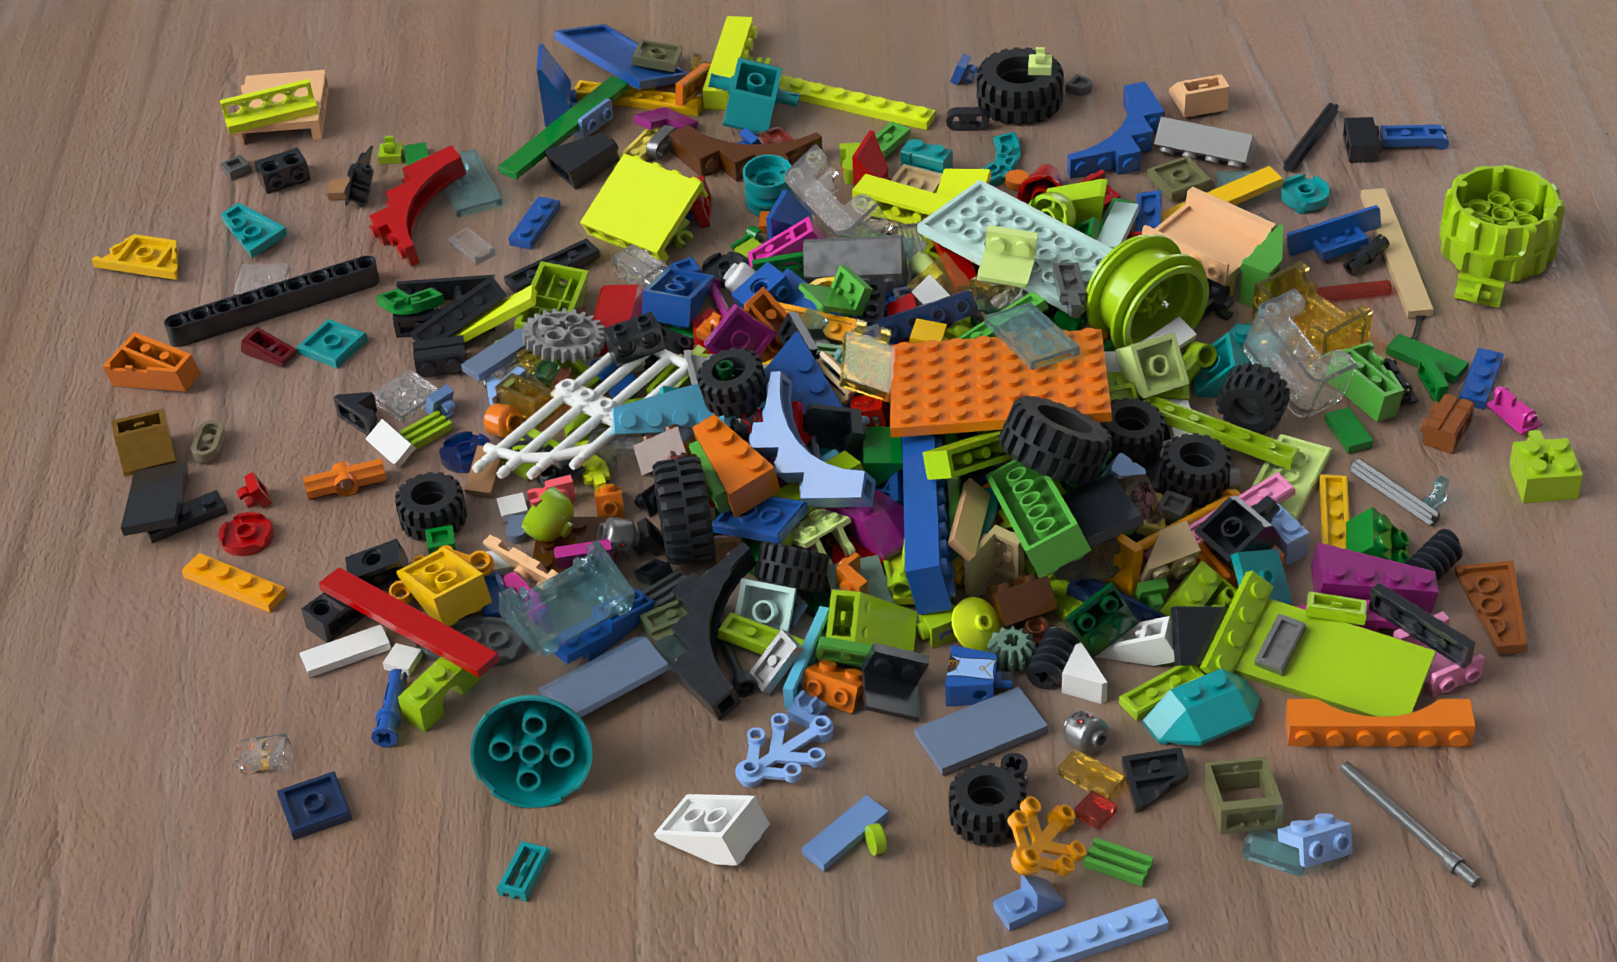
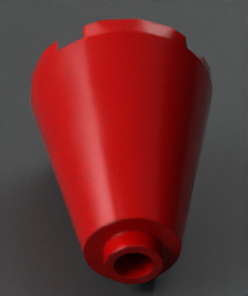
(1037, 183)

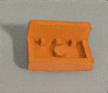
(833, 685)

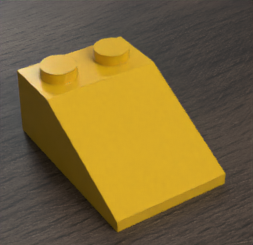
(446, 586)

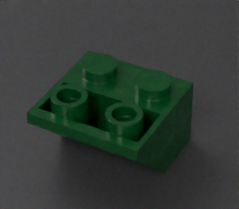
(1101, 620)

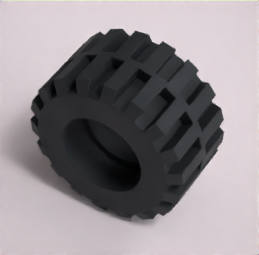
(735, 395)
(1253, 398)
(1136, 430)
(1195, 467)
(430, 503)
(791, 566)
(980, 786)

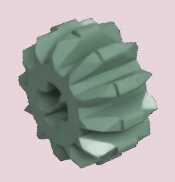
(1013, 649)

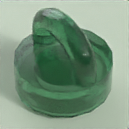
(546, 371)

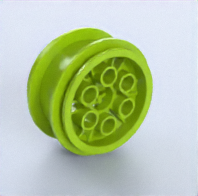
(1145, 288)

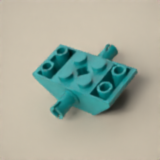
(752, 95)

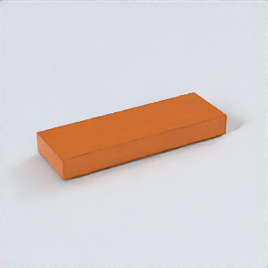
(691, 84)

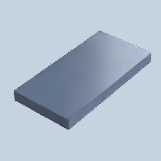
(980, 730)

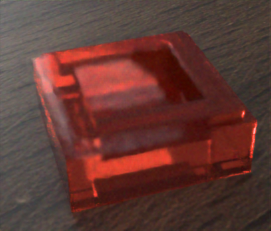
(1095, 810)

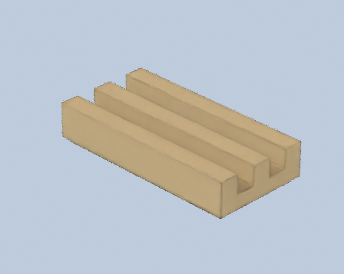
(826, 357)

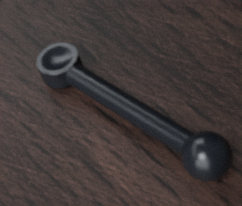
(1417, 326)

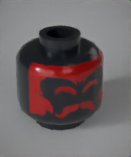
(743, 424)

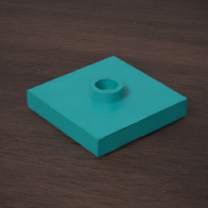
(1268, 566)

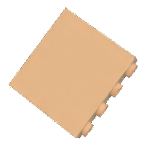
(320, 92)
(1214, 233)

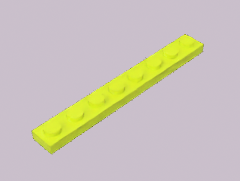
(859, 103)

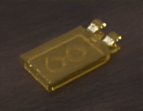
(868, 362)

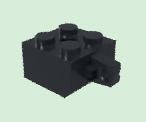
(1239, 528)

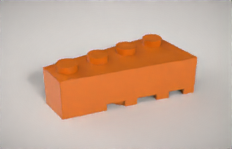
(739, 467)

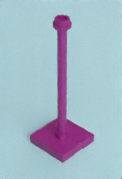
(736, 328)

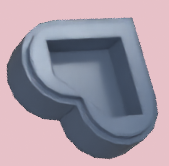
(513, 530)

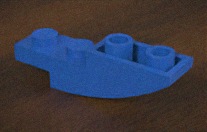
(607, 634)

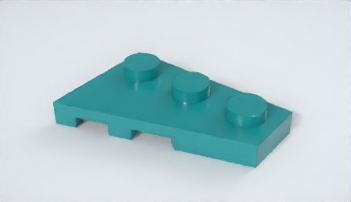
(252, 229)

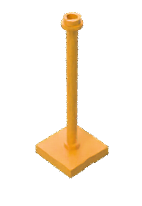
(1131, 553)

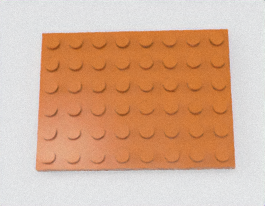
(975, 382)

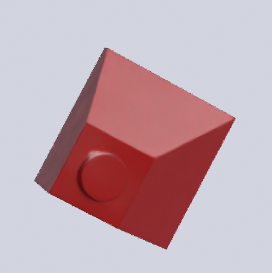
(869, 159)

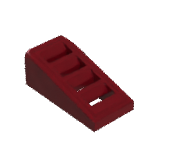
(256, 342)

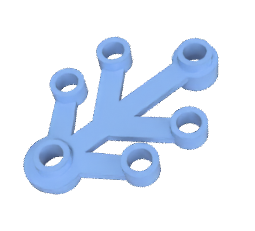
(754, 770)

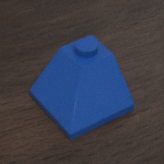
(785, 214)

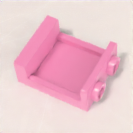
(1444, 673)

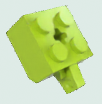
(1545, 469)

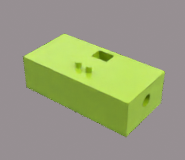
(553, 292)

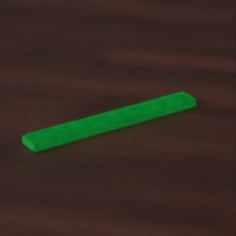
(560, 129)

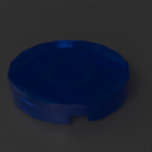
(460, 450)

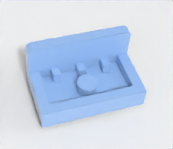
(1318, 839)

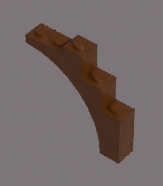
(709, 154)

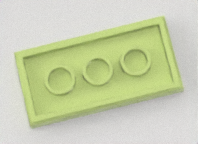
(1303, 473)

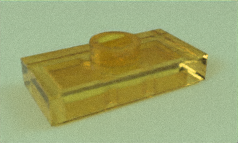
(1091, 774)

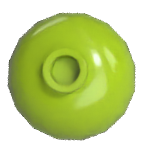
(1056, 206)
(550, 518)

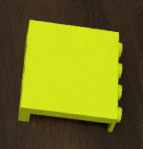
(641, 206)

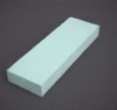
(1118, 224)

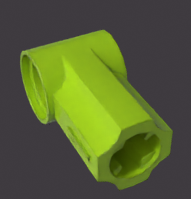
(1194, 362)

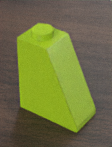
(1087, 198)

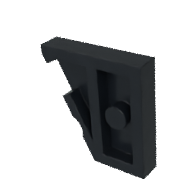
(1153, 775)

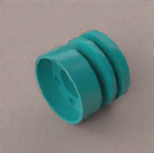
(764, 182)

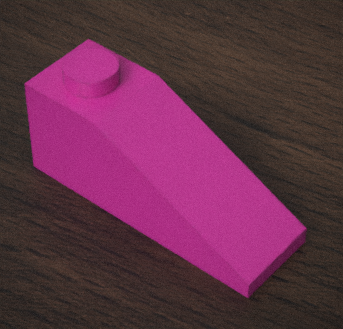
(787, 241)

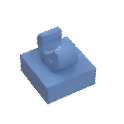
(441, 401)
(806, 709)

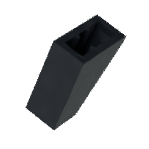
(583, 158)

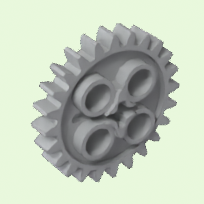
(563, 335)

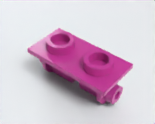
(1514, 413)

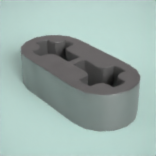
(660, 143)

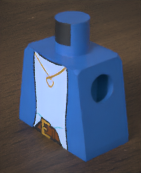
(973, 676)

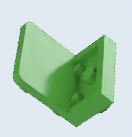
(846, 295)

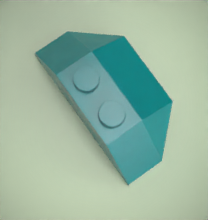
(1203, 709)

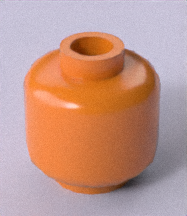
(502, 419)

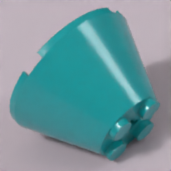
(531, 751)

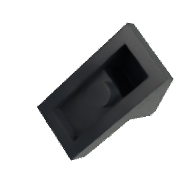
(357, 410)

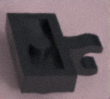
(1217, 300)

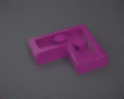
(663, 116)

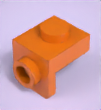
(609, 501)
(848, 574)

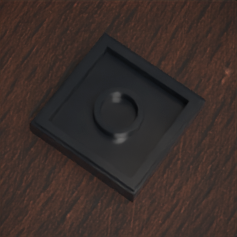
(1193, 632)

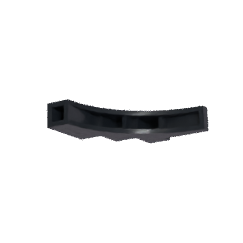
(697, 631)

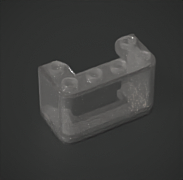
(814, 187)
(1278, 343)

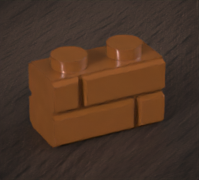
(1447, 423)

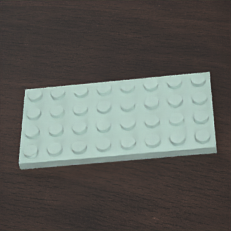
(963, 227)

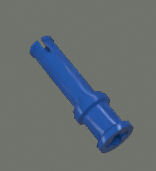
(389, 716)

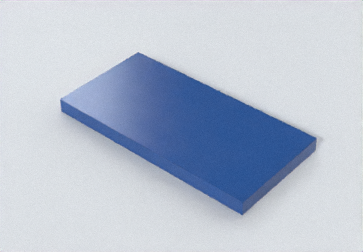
(614, 53)

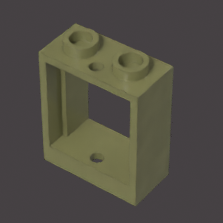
(1244, 814)

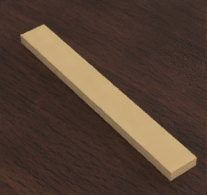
(1398, 257)

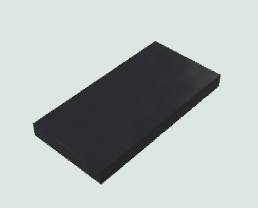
(154, 498)
(1103, 510)

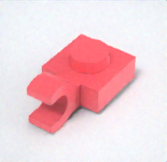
(564, 484)

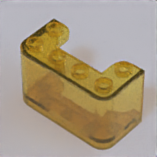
(1320, 321)

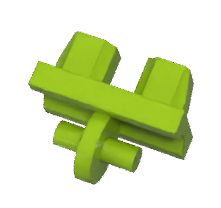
(1479, 289)

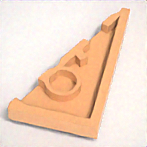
(524, 565)

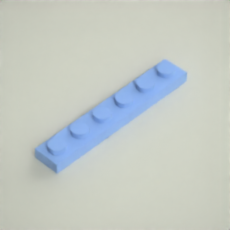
(1087, 937)

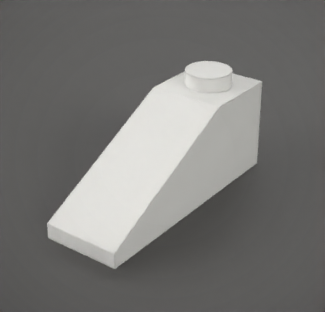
(1144, 644)

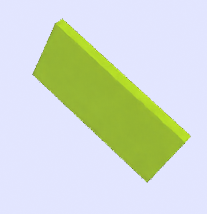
(1342, 665)

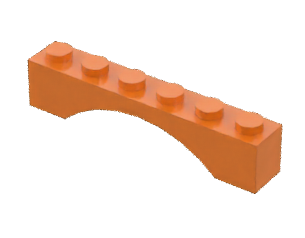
(1440, 724)

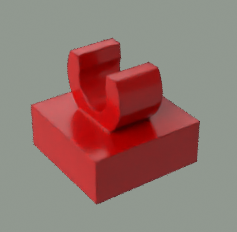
(256, 491)

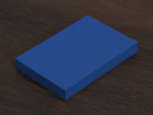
(765, 522)

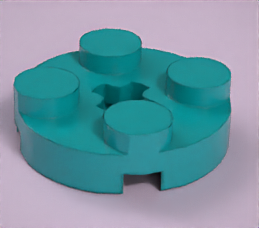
(1305, 193)

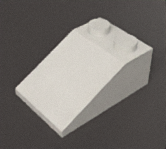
(715, 827)

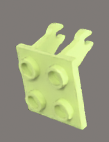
(818, 524)

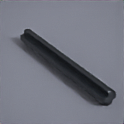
(1310, 137)

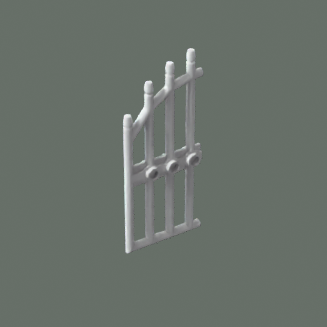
(582, 401)

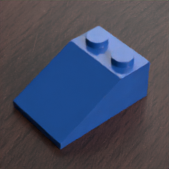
(554, 87)
(676, 296)

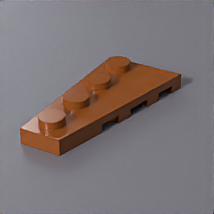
(1496, 602)

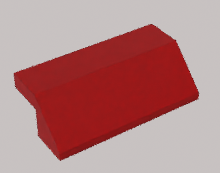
(617, 305)

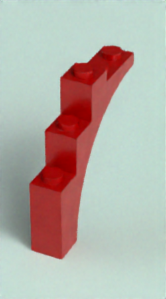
(405, 202)

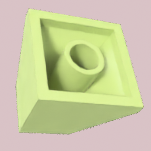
(1153, 365)

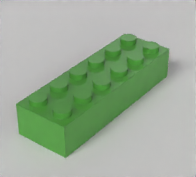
(1038, 517)

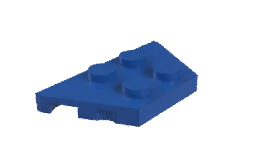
(807, 379)

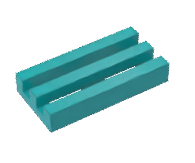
(516, 890)

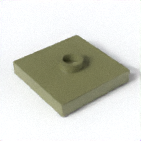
(657, 55)
(1178, 177)

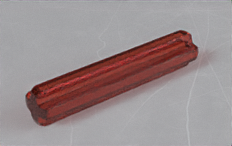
(1355, 290)

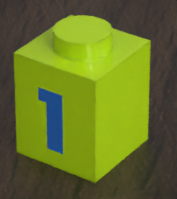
(936, 627)

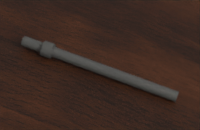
(1451, 860)

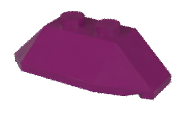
(877, 527)

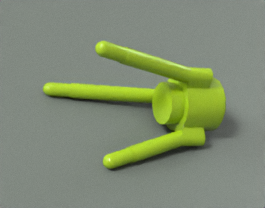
(898, 580)

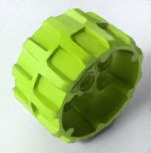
(1501, 223)

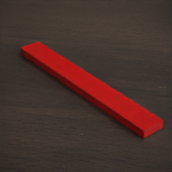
(409, 622)

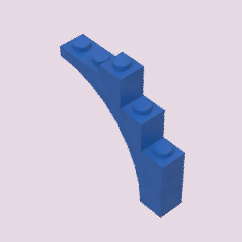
(1124, 147)

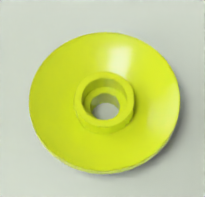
(968, 626)

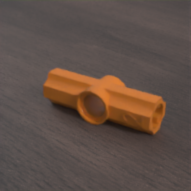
(344, 478)

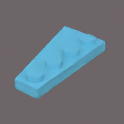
(654, 413)

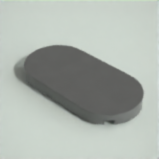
(489, 632)

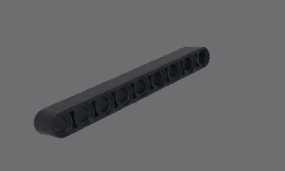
(271, 301)

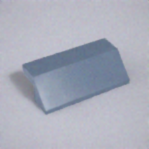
(607, 676)

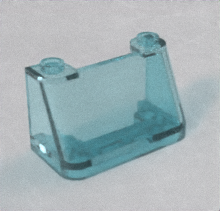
(567, 602)

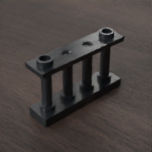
(451, 288)

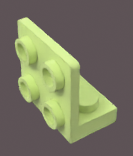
(1008, 256)

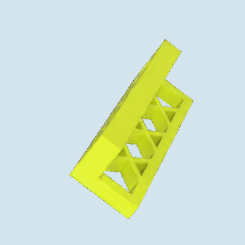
(269, 111)

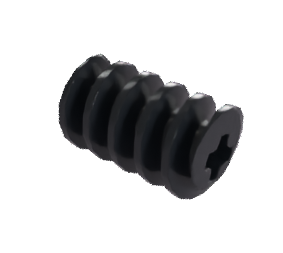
(1438, 553)
(1051, 657)

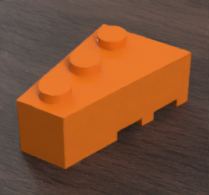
(151, 365)

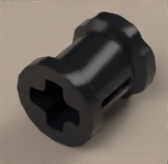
(1018, 763)

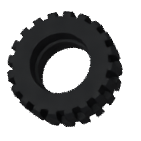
(1013, 94)
(1055, 440)
(683, 510)

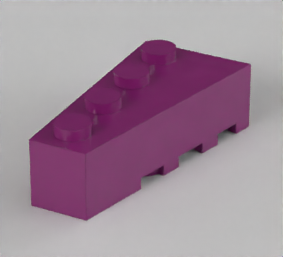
(1355, 574)

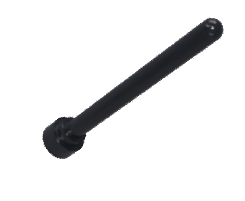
(742, 680)

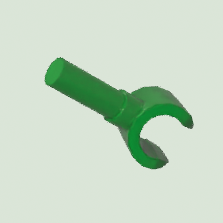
(751, 232)

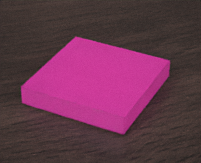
(565, 554)

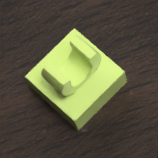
(1040, 63)

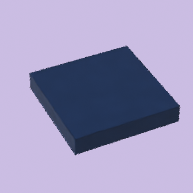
(314, 805)

